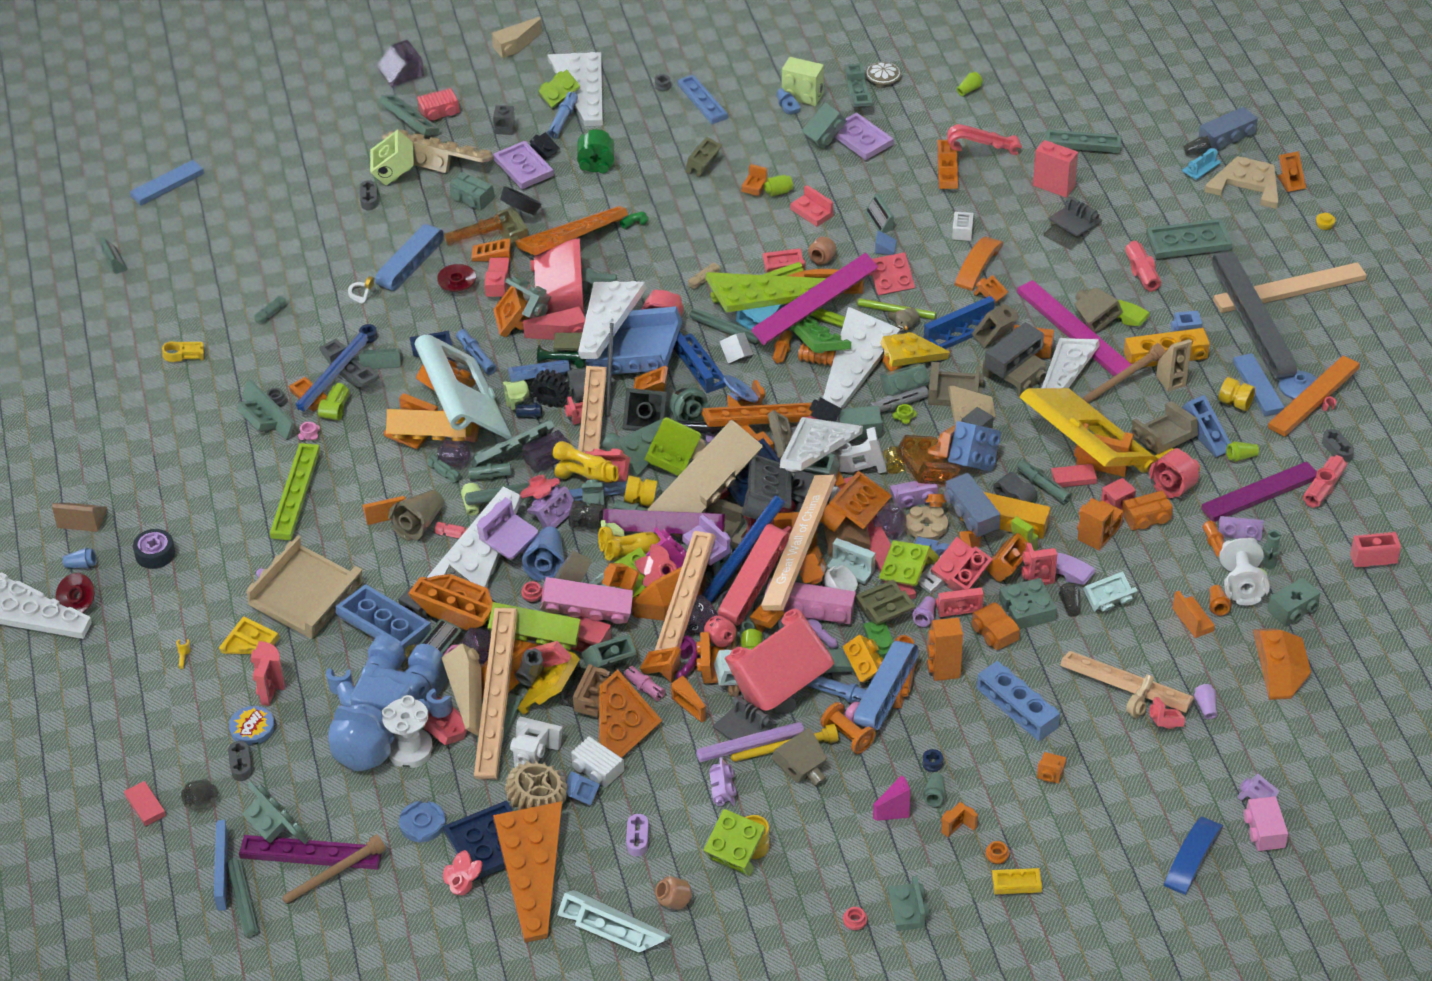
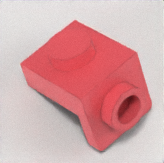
(573, 410)
(1165, 717)

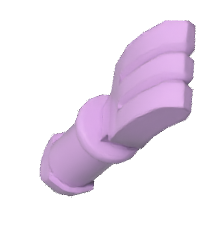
(822, 634)

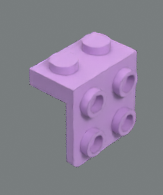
(505, 530)

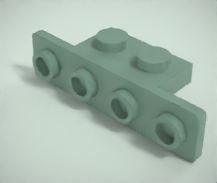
(263, 411)
(268, 818)

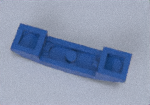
(1192, 854)

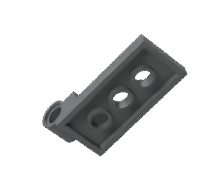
(765, 482)

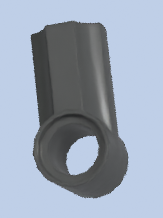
(530, 667)

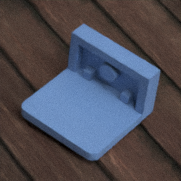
(974, 446)

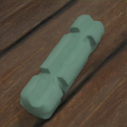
(270, 309)
(443, 468)

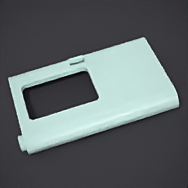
(456, 397)

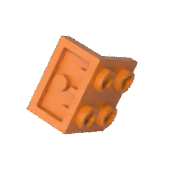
(411, 403)

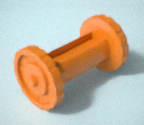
(861, 737)

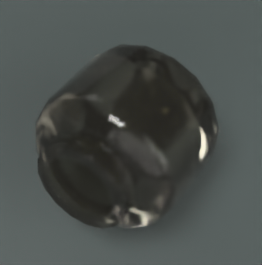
(199, 794)

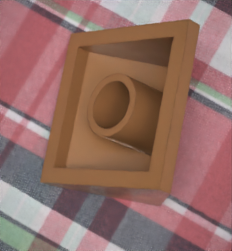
(78, 516)
(848, 532)

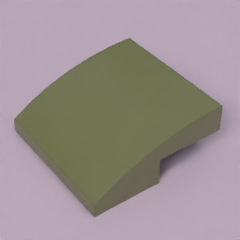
(884, 602)

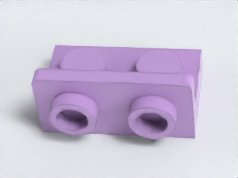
(912, 493)
(552, 508)
(722, 541)

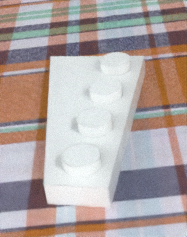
(1068, 361)

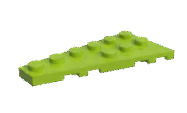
(752, 291)

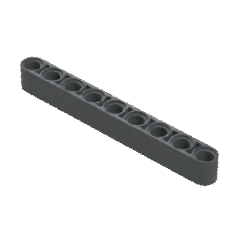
(1254, 315)

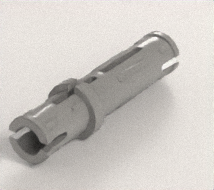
(896, 400)

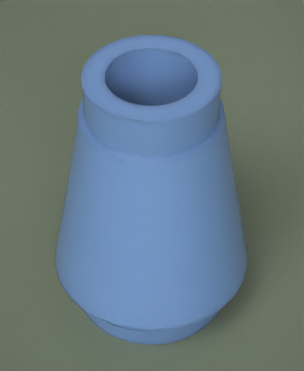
(80, 559)

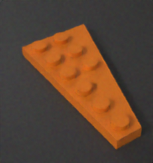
(555, 236)
(529, 854)

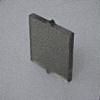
(1064, 237)

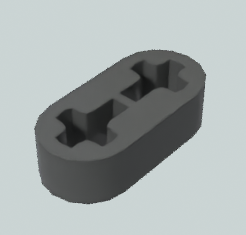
(366, 195)
(1339, 445)
(235, 761)

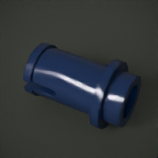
(529, 410)

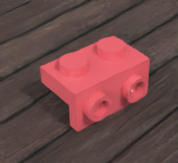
(780, 259)
(448, 728)

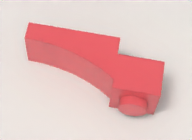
(495, 277)

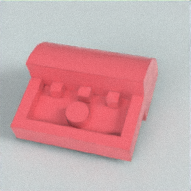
(961, 565)
(267, 671)

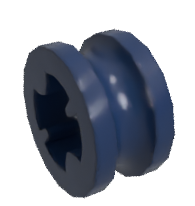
(371, 332)
(932, 766)

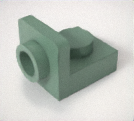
(593, 492)

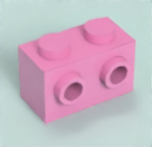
(1266, 823)

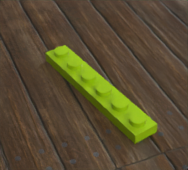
(295, 491)

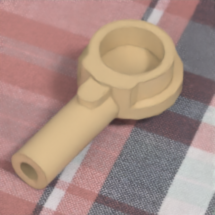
(1136, 705)

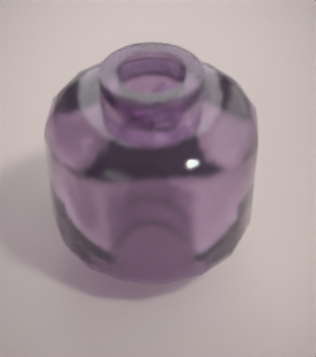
(454, 453)

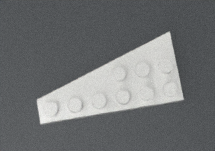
(587, 71)
(608, 304)
(855, 364)
(815, 440)
(470, 554)
(30, 609)

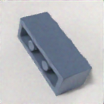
(1229, 128)
(972, 505)

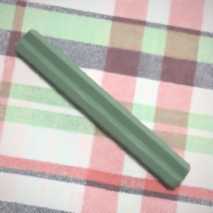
(722, 324)
(488, 494)
(242, 897)

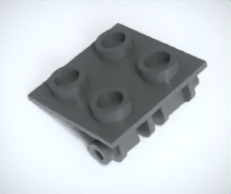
(1076, 217)
(743, 720)

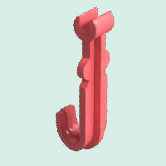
(981, 136)

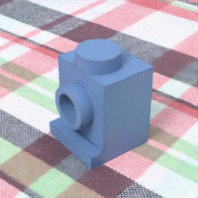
(1186, 321)

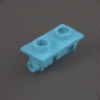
(1202, 164)

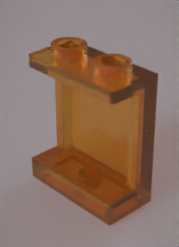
(922, 465)

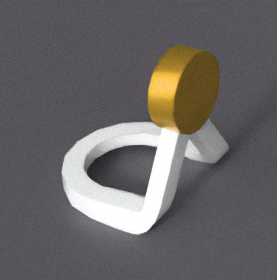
(368, 285)

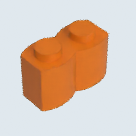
(995, 626)

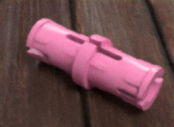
(645, 684)

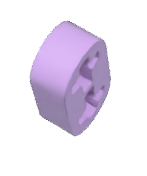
(641, 835)

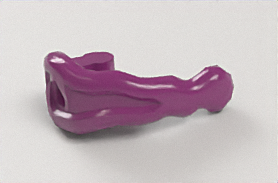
(687, 648)

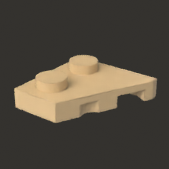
(965, 401)

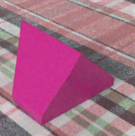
(894, 802)

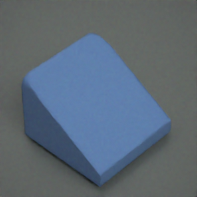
(884, 244)

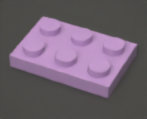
(863, 137)
(523, 164)

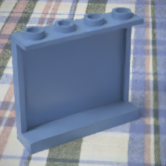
(642, 341)

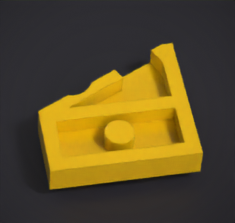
(245, 637)

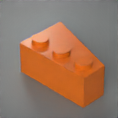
(945, 649)

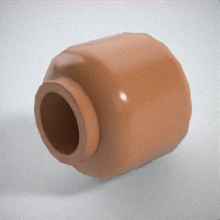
(822, 250)
(673, 893)

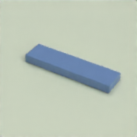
(702, 99)
(166, 182)
(1253, 375)
(221, 868)

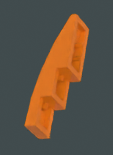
(947, 165)

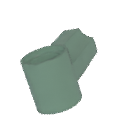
(590, 276)

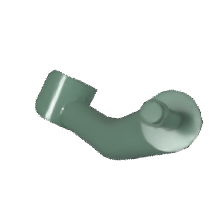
(747, 624)

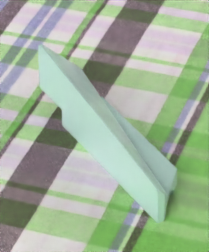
(609, 922)

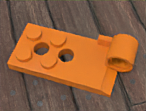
(856, 500)

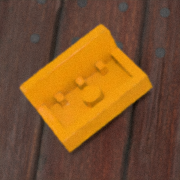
(863, 657)

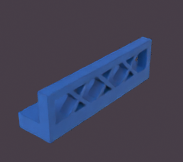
(958, 322)
(698, 365)

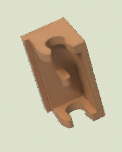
(587, 693)

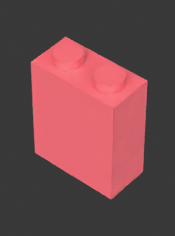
(1055, 168)

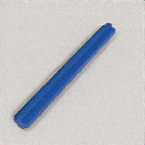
(331, 372)
(743, 548)

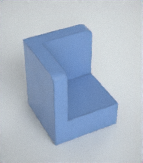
(581, 788)

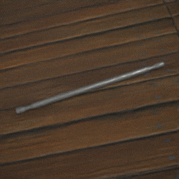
(609, 369)

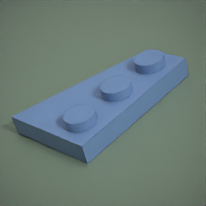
(524, 372)

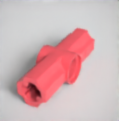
(1143, 266)
(1324, 481)

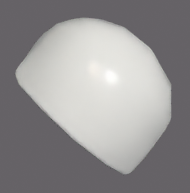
(840, 578)

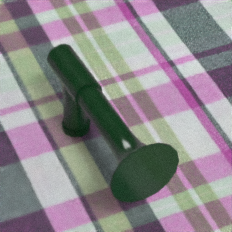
(544, 355)

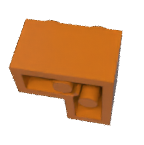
(1098, 523)

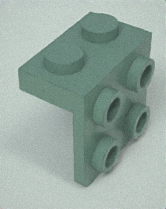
(538, 301)

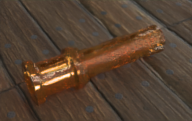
(481, 227)

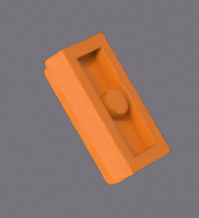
(379, 511)
(1192, 615)

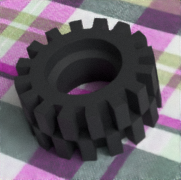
(549, 379)

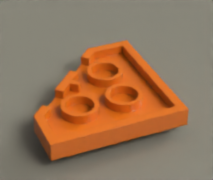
(623, 715)

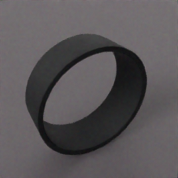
(520, 201)

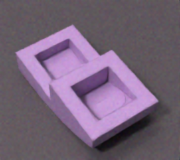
(1073, 569)

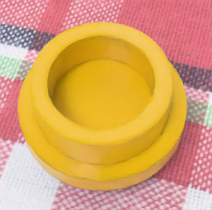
(1325, 221)

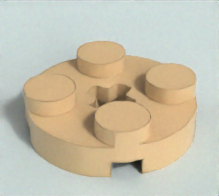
(933, 515)

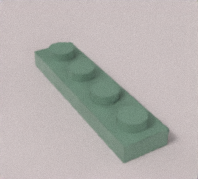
(409, 115)
(1085, 141)

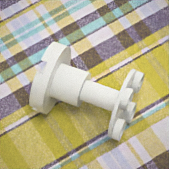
(1245, 581)
(410, 743)

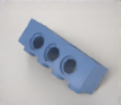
(1018, 700)

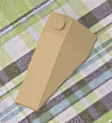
(465, 679)

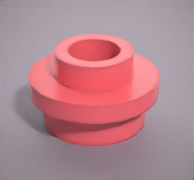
(531, 591)
(855, 913)

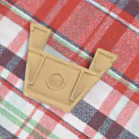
(1249, 175)

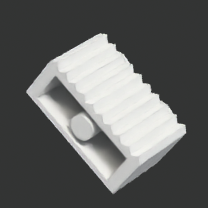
(597, 762)

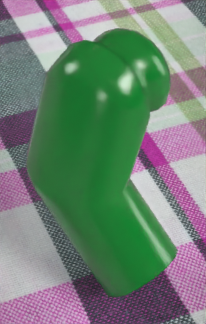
(632, 218)

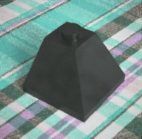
(644, 407)

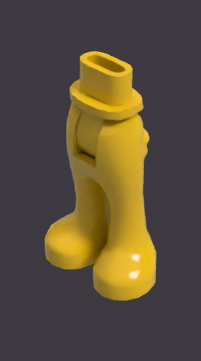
(592, 466)
(618, 547)

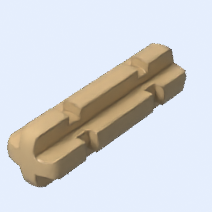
(694, 281)

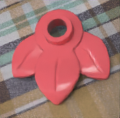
(539, 487)
(653, 564)
(461, 873)

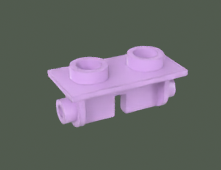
(1240, 527)
(722, 775)

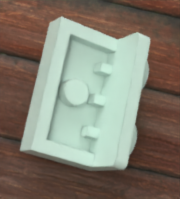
(855, 558)
(1108, 592)

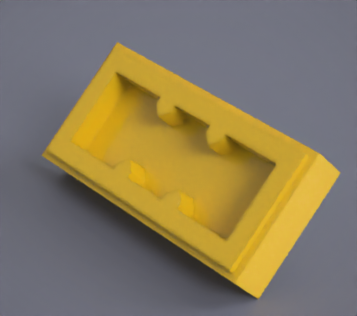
(1017, 881)

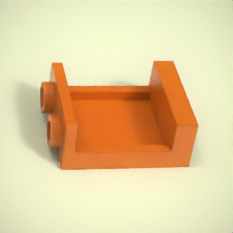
(1116, 445)

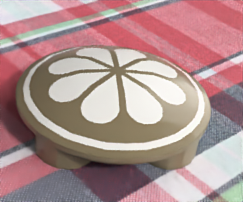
(883, 73)

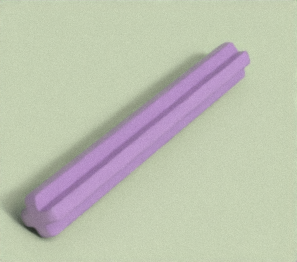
(749, 742)

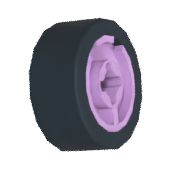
(154, 548)

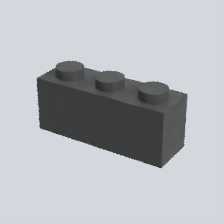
(1014, 350)

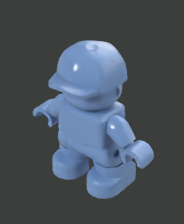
(357, 730)

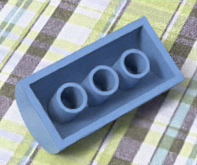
(382, 616)

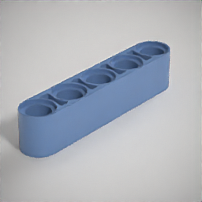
(409, 257)
(886, 685)

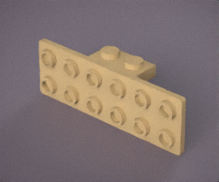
(436, 155)
(709, 472)

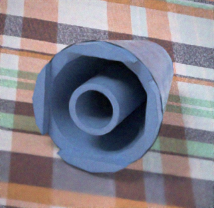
(544, 555)

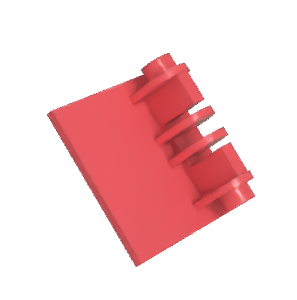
(892, 274)

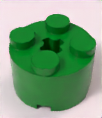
(595, 151)

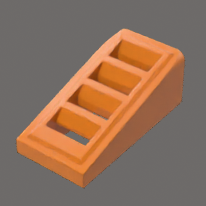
(493, 249)
(687, 698)

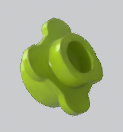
(904, 413)

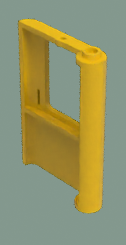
(1070, 412)

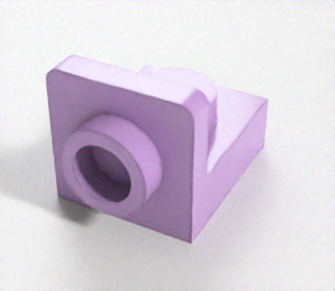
(1257, 788)

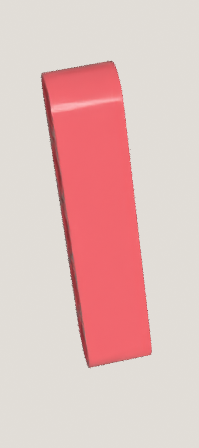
(753, 574)

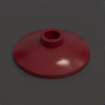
(456, 277)
(70, 588)

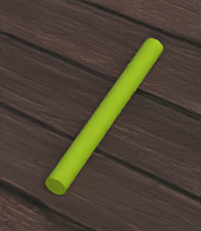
(894, 308)

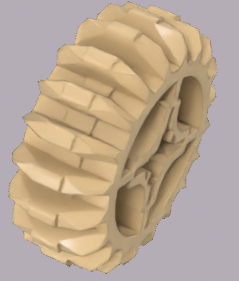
(535, 785)

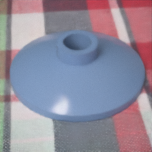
(1294, 385)
(739, 389)

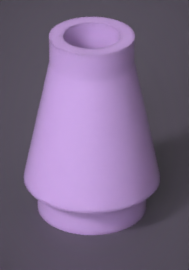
(924, 612)
(1206, 698)

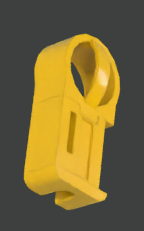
(185, 350)

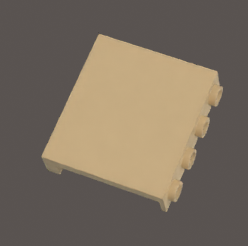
(302, 588)

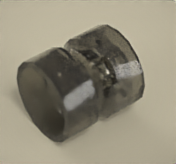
(586, 515)

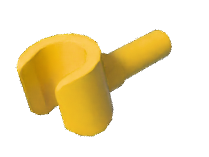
(183, 650)

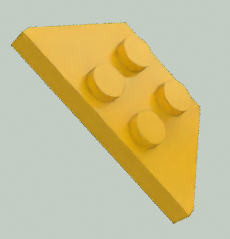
(911, 349)
(548, 683)

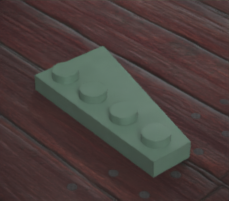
(512, 445)

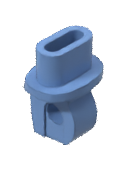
(787, 102)

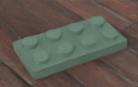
(1189, 238)

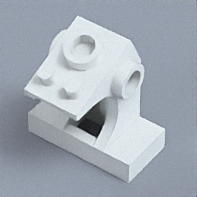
(870, 449)
(529, 747)

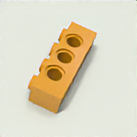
(1138, 347)

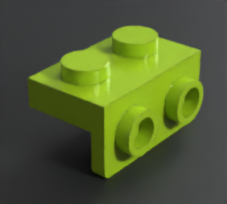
(557, 89)

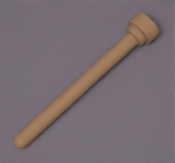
(1154, 354)
(372, 847)

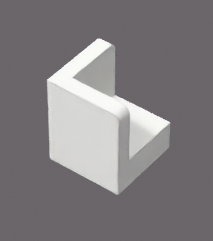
(736, 347)

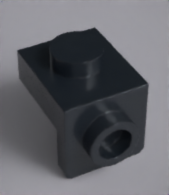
(544, 145)
(824, 410)

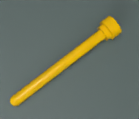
(827, 734)

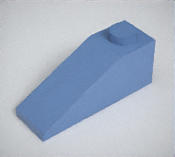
(1209, 428)

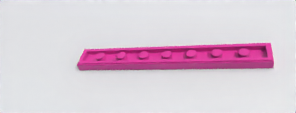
(814, 298)
(1071, 325)

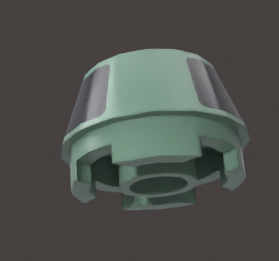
(688, 404)

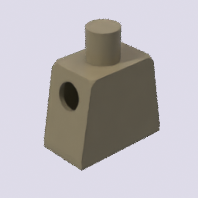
(1097, 308)
(1002, 318)
(802, 757)

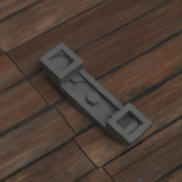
(353, 371)

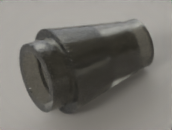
(1197, 146)
(1070, 597)

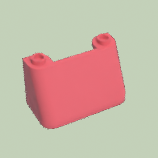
(561, 275)
(780, 663)

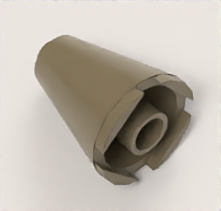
(415, 514)

